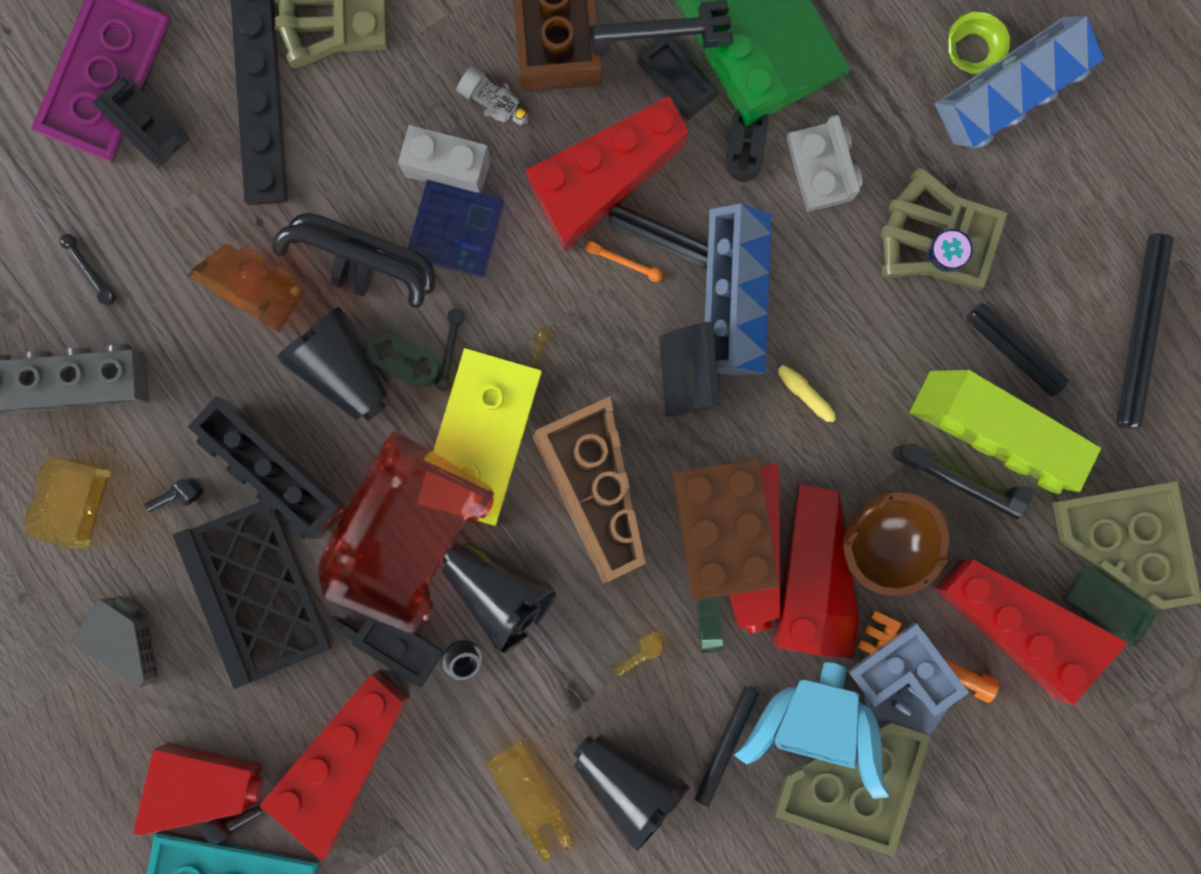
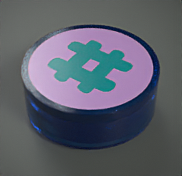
(950, 250)

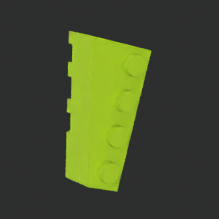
(1005, 429)

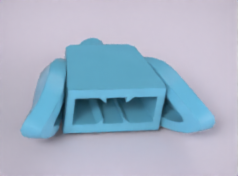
(824, 725)

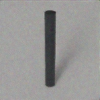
(726, 746)

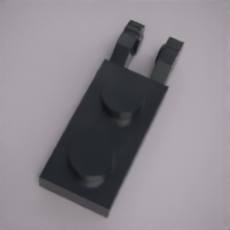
(396, 649)

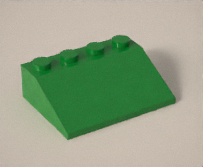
(776, 54)

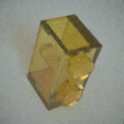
(66, 502)

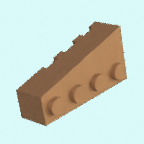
(592, 481)

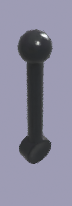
(104, 295)
(455, 317)

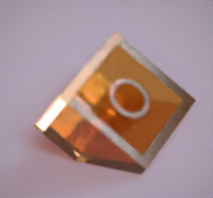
(249, 285)

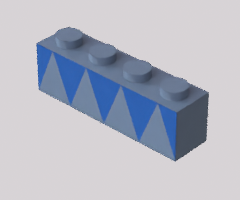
(1020, 82)
(738, 287)

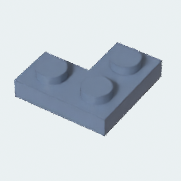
(910, 660)

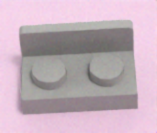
(824, 164)

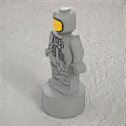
(500, 102)

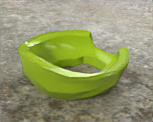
(988, 28)

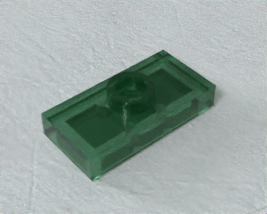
(1110, 605)

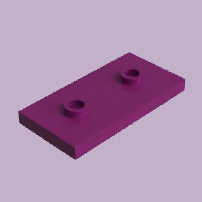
(105, 44)

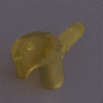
(651, 648)

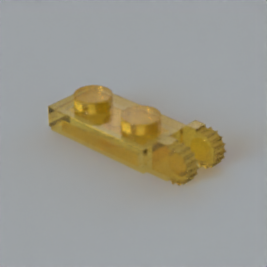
(528, 797)

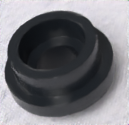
(465, 667)

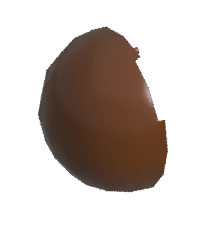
(897, 543)

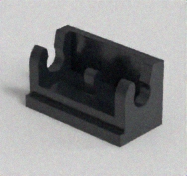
(141, 121)

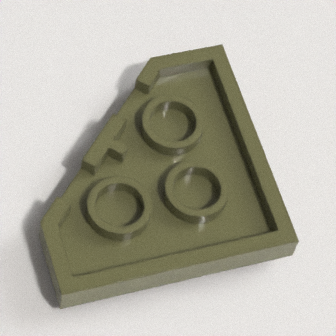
(1136, 540)
(838, 804)

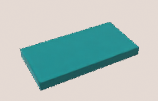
(193, 855)

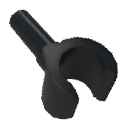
(185, 489)
(218, 830)

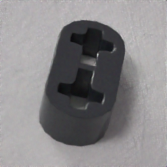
(756, 146)

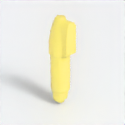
(800, 387)

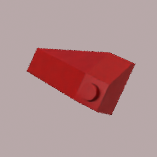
(817, 586)

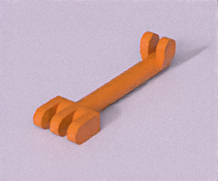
(983, 686)

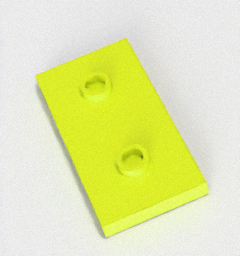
(487, 420)

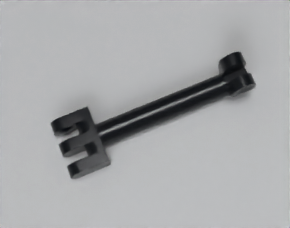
(704, 24)
(917, 458)

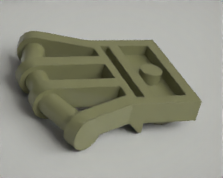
(355, 24)
(977, 221)

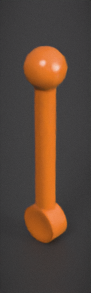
(654, 274)

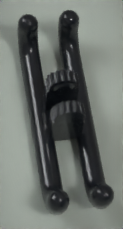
(361, 248)

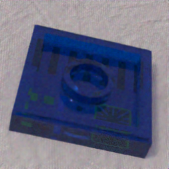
(456, 228)

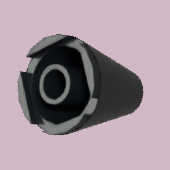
(336, 366)
(497, 594)
(628, 788)

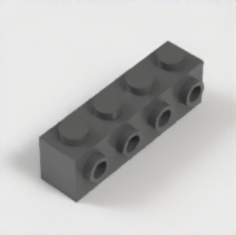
(73, 380)

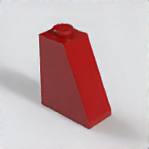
(194, 787)

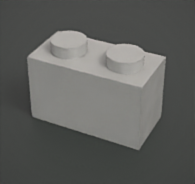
(444, 159)

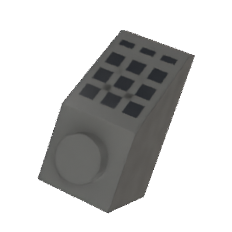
(119, 640)

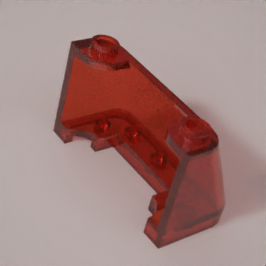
(399, 533)

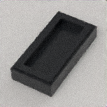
(677, 76)

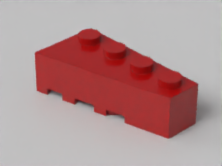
(604, 169)
(1038, 635)
(329, 776)

